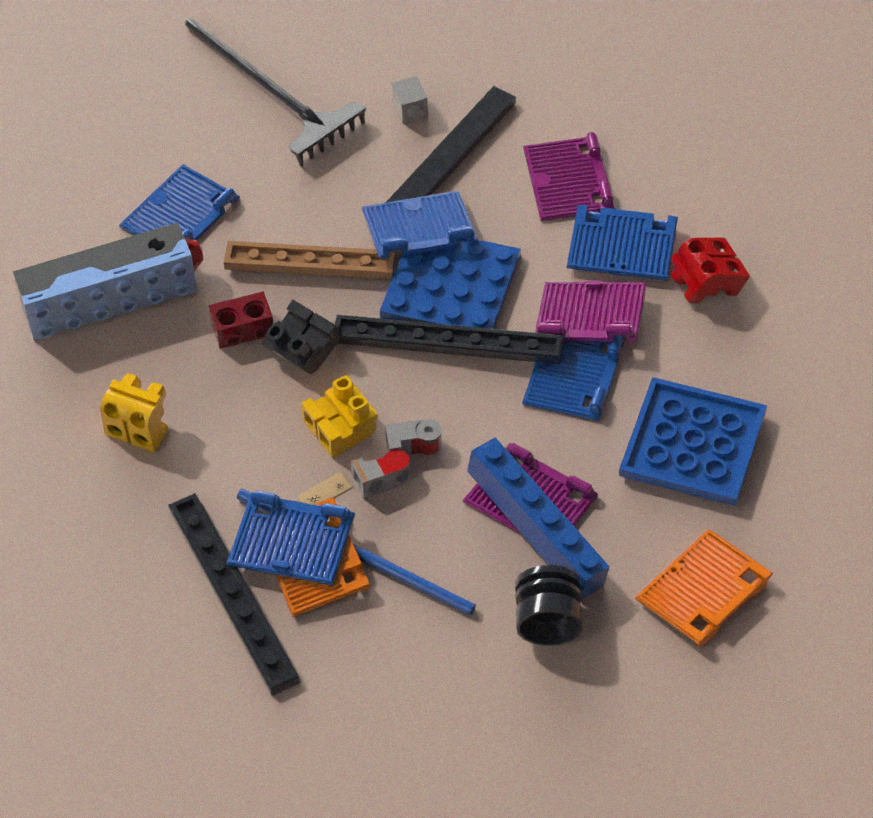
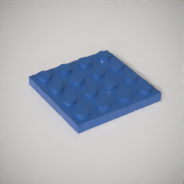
(452, 285)
(693, 441)

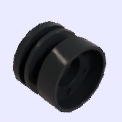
(548, 605)

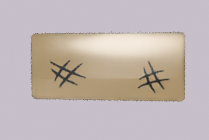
(326, 489)

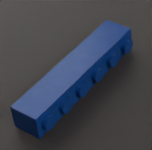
(536, 515)

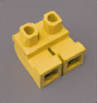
(134, 412)
(340, 417)

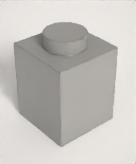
(409, 99)

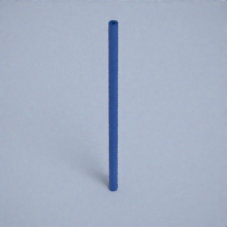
(394, 570)

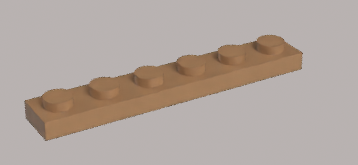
(308, 260)

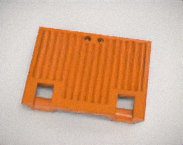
(704, 586)
(307, 595)

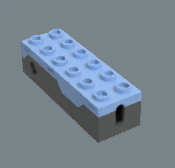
(108, 280)

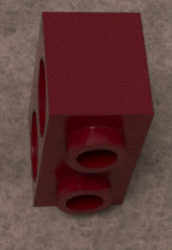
(241, 319)

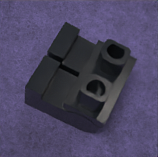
(302, 338)

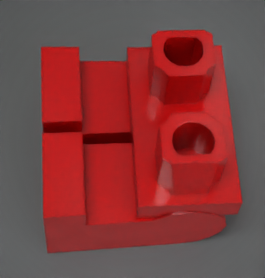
(708, 269)

